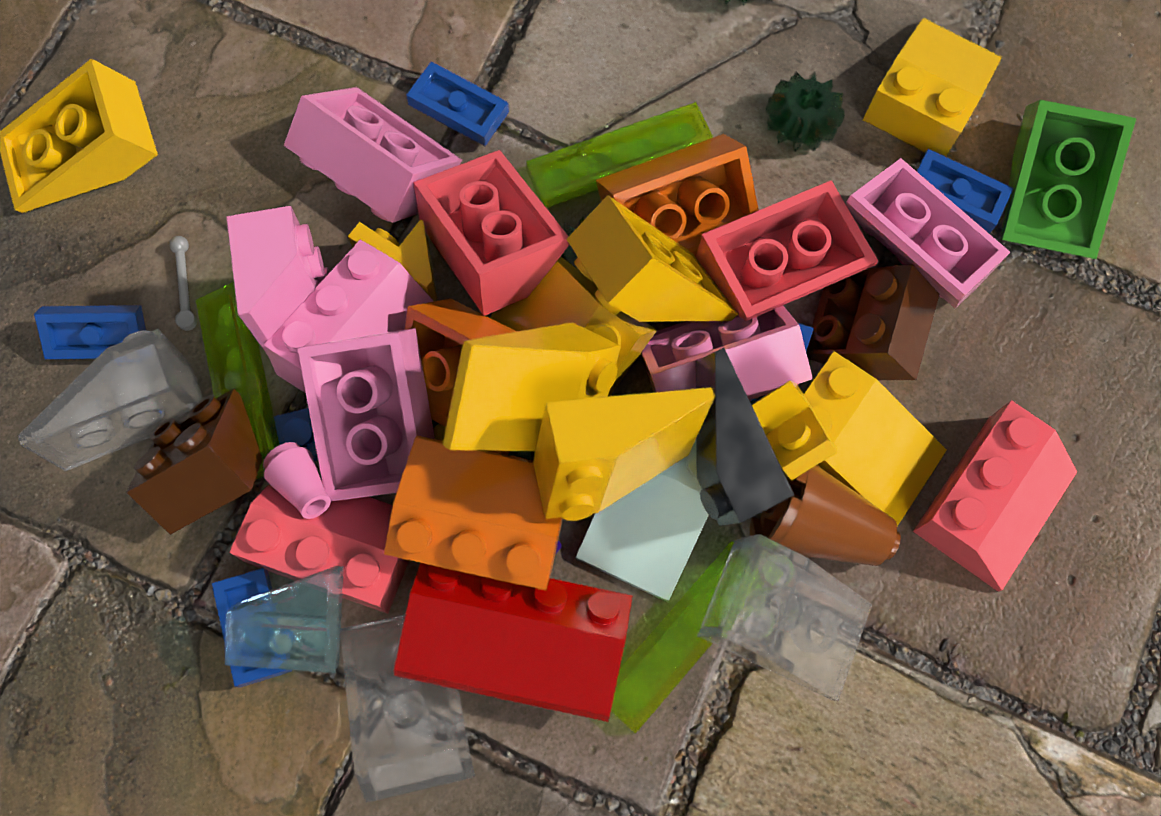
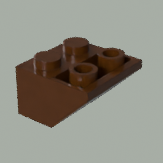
(876, 321)
(197, 463)

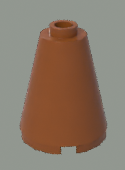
(829, 522)

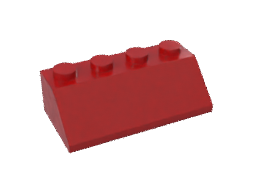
(515, 640)

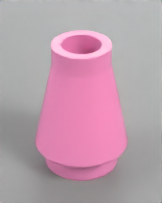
(296, 477)

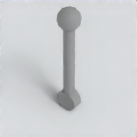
(185, 318)

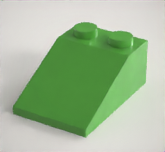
(1065, 177)

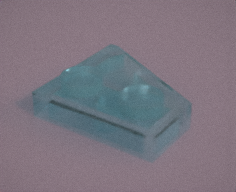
(289, 626)

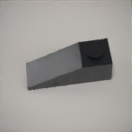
(732, 451)

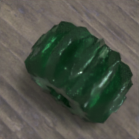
(805, 111)

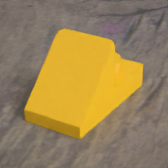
(411, 253)
(793, 430)

